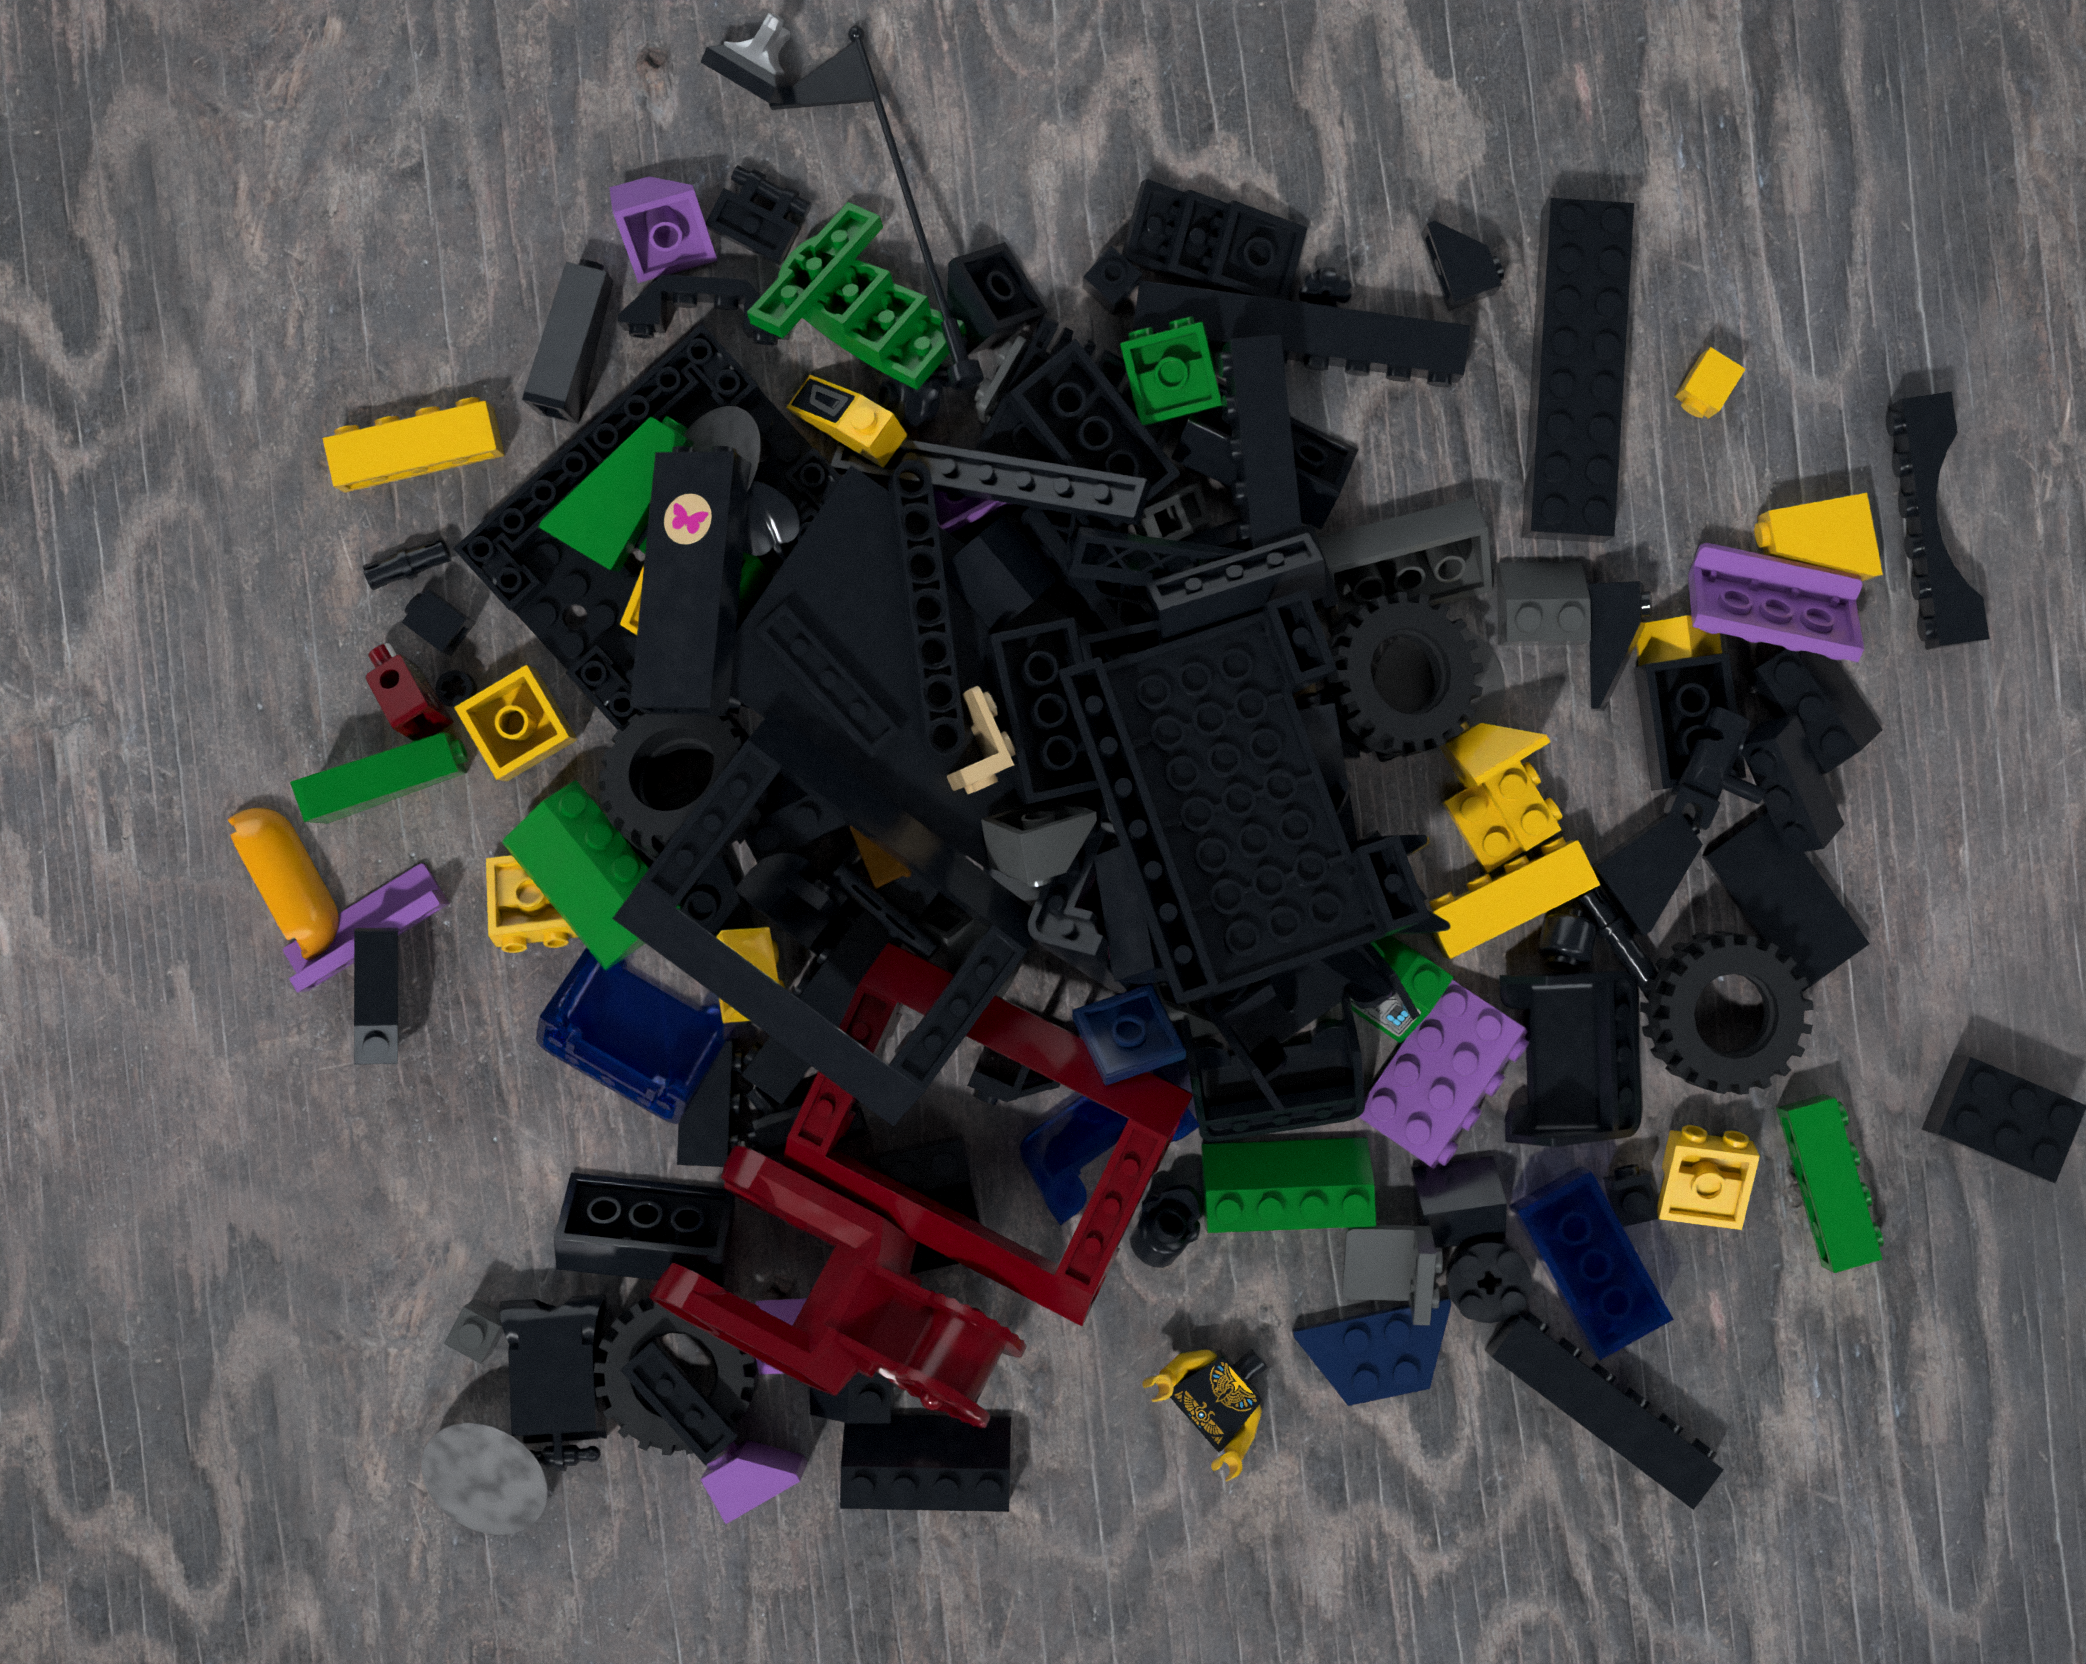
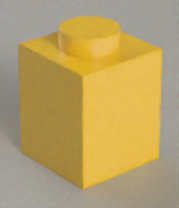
(1709, 384)

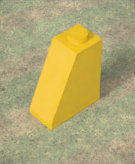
(1823, 534)

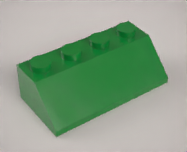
(580, 868)
(1288, 1185)

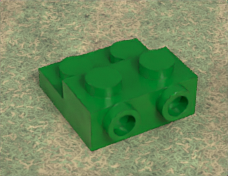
(1171, 371)

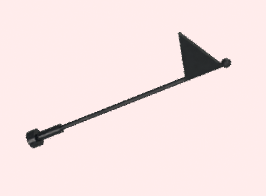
(850, 80)

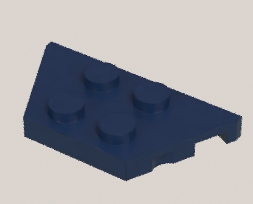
(1376, 1352)

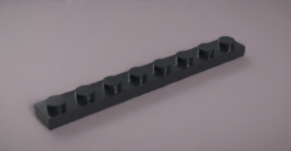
(1011, 480)

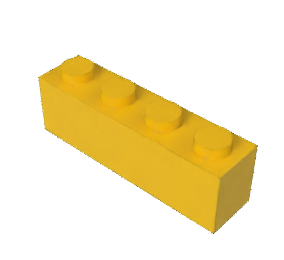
(413, 445)
(1513, 897)

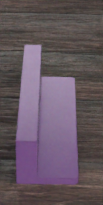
(395, 905)

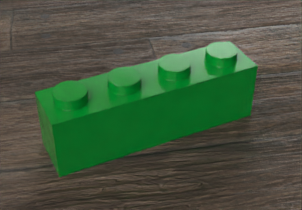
(1830, 1183)

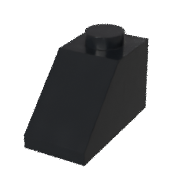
(1461, 265)

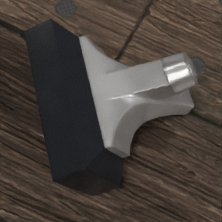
(754, 61)

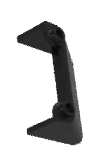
(1577, 1057)

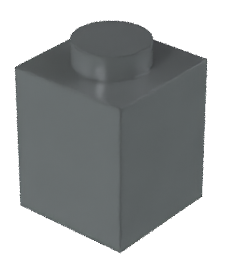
(476, 1331)

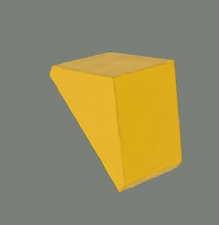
(1675, 640)

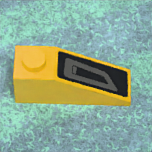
(849, 419)

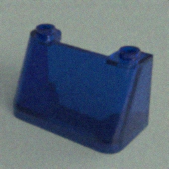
(632, 1036)
(1069, 1142)

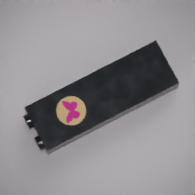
(691, 582)

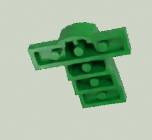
(855, 302)

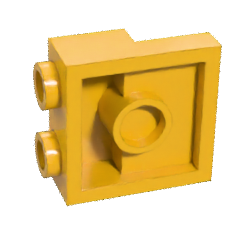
(1504, 815)
(520, 910)
(1707, 1177)

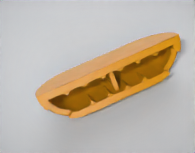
(286, 879)

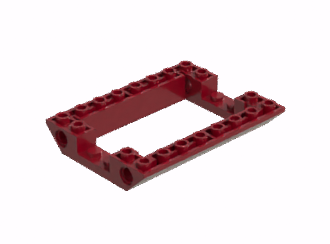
(1146, 1099)

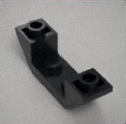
(649, 310)

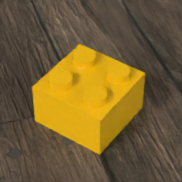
(516, 723)

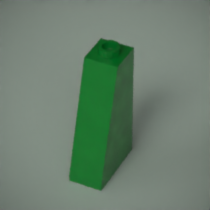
(613, 503)
(379, 778)

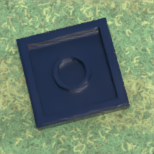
(1128, 1034)

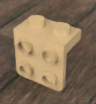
(995, 746)

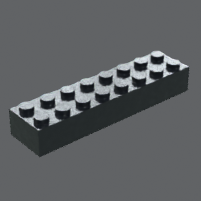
(1578, 370)

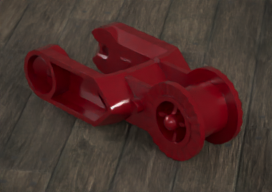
(862, 1309)

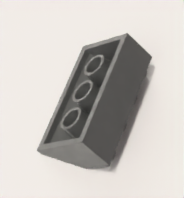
(1423, 552)

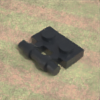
(752, 225)

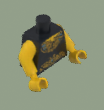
(1216, 1399)

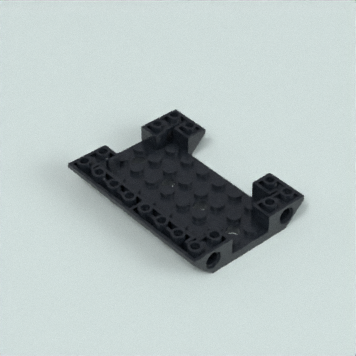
(546, 577)

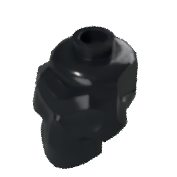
(913, 405)
(1166, 1225)

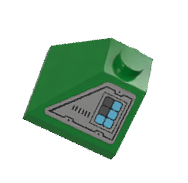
(1422, 981)

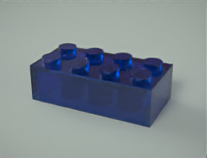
(1591, 1262)

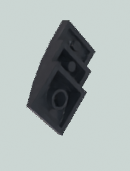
(1213, 242)

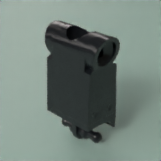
(554, 1376)

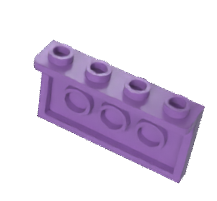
(1776, 601)
(1443, 1075)

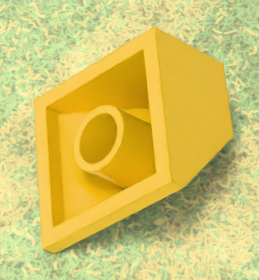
(1488, 750)

